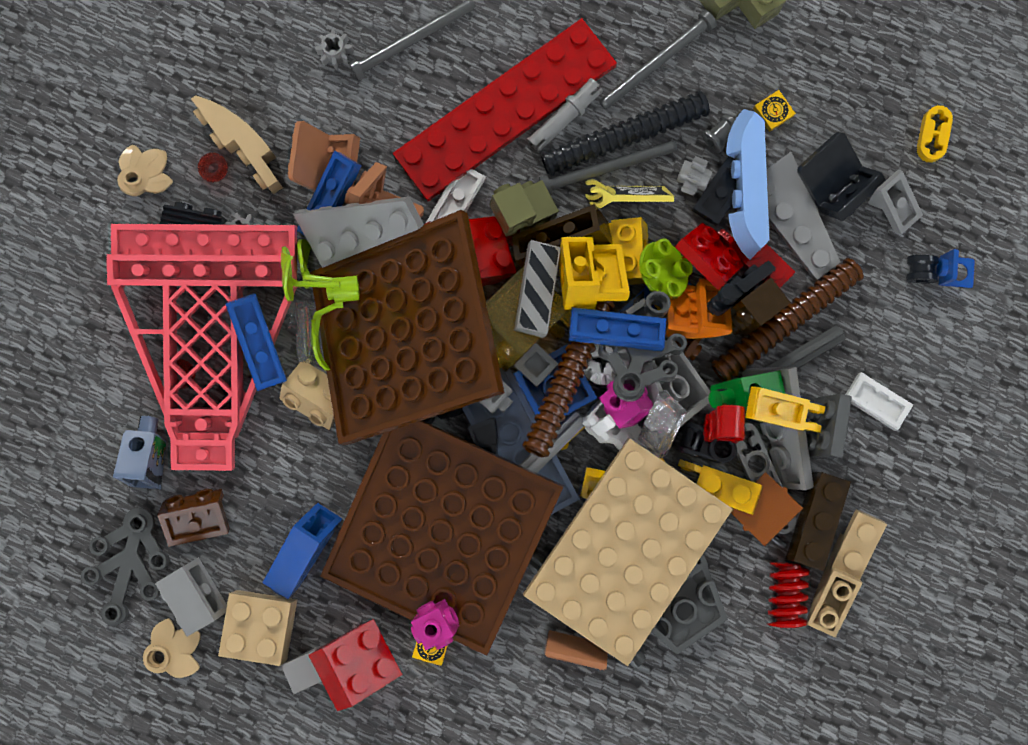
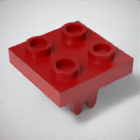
(710, 255)

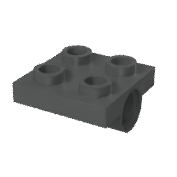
(834, 430)

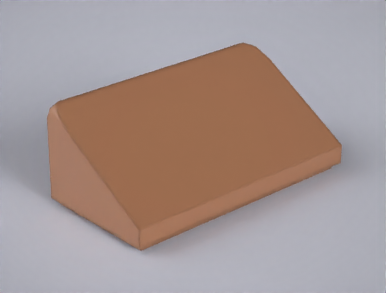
(575, 650)

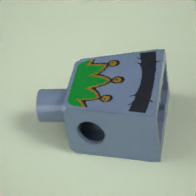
(141, 456)

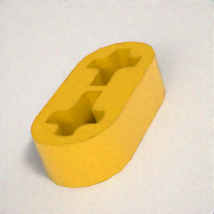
(941, 136)

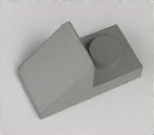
(897, 202)

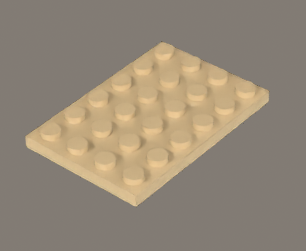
(627, 552)

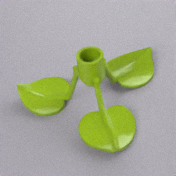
(338, 289)

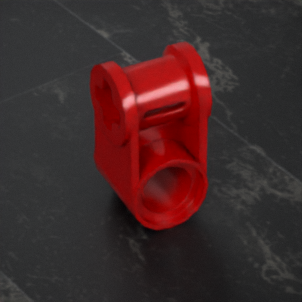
(725, 424)

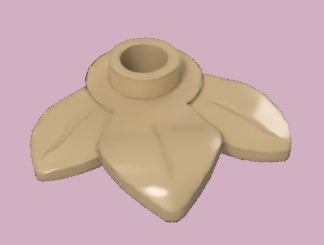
(146, 167)
(176, 650)

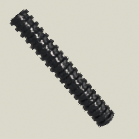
(626, 133)

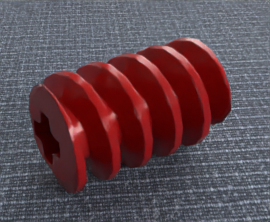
(788, 595)

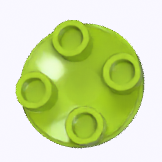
(664, 268)

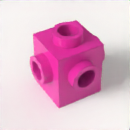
(624, 412)
(442, 618)

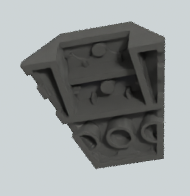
(692, 611)

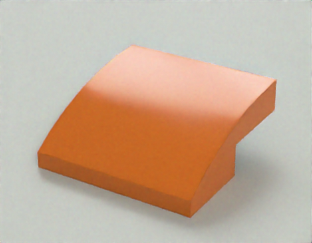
(691, 317)

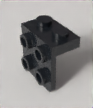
(838, 178)

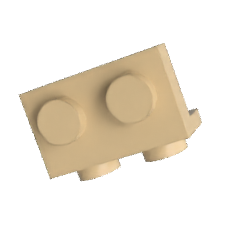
(309, 393)

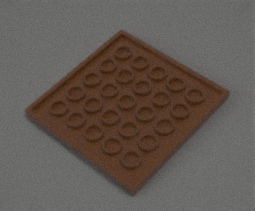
(414, 337)
(442, 525)

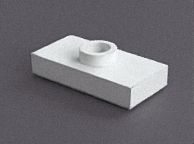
(878, 401)

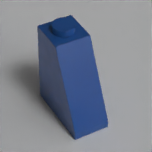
(301, 550)

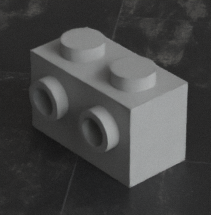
(192, 597)

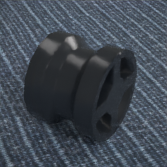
(922, 269)

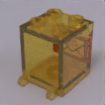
(502, 313)

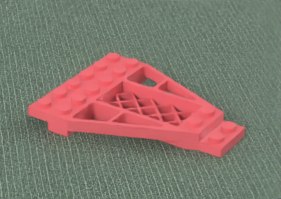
(198, 257)

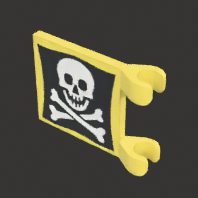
(627, 193)

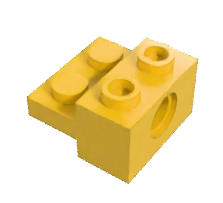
(634, 238)
(579, 281)

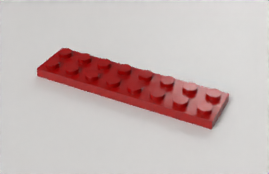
(504, 109)

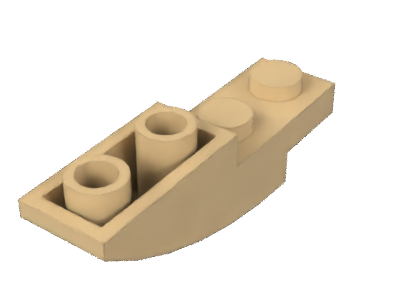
(233, 134)
(843, 573)

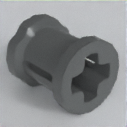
(718, 136)

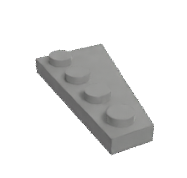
(797, 218)
(353, 228)
(788, 445)

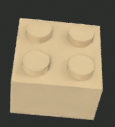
(257, 627)

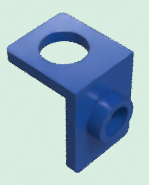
(948, 270)

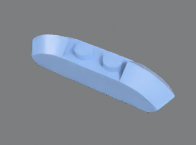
(749, 169)

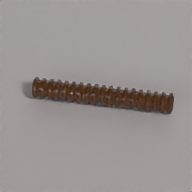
(788, 319)
(560, 393)

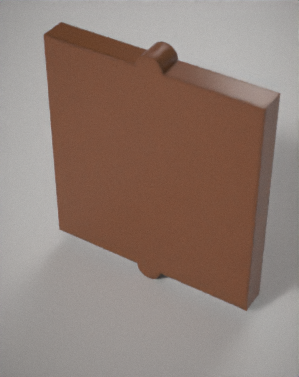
(772, 512)

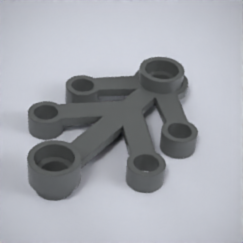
(641, 356)
(128, 561)

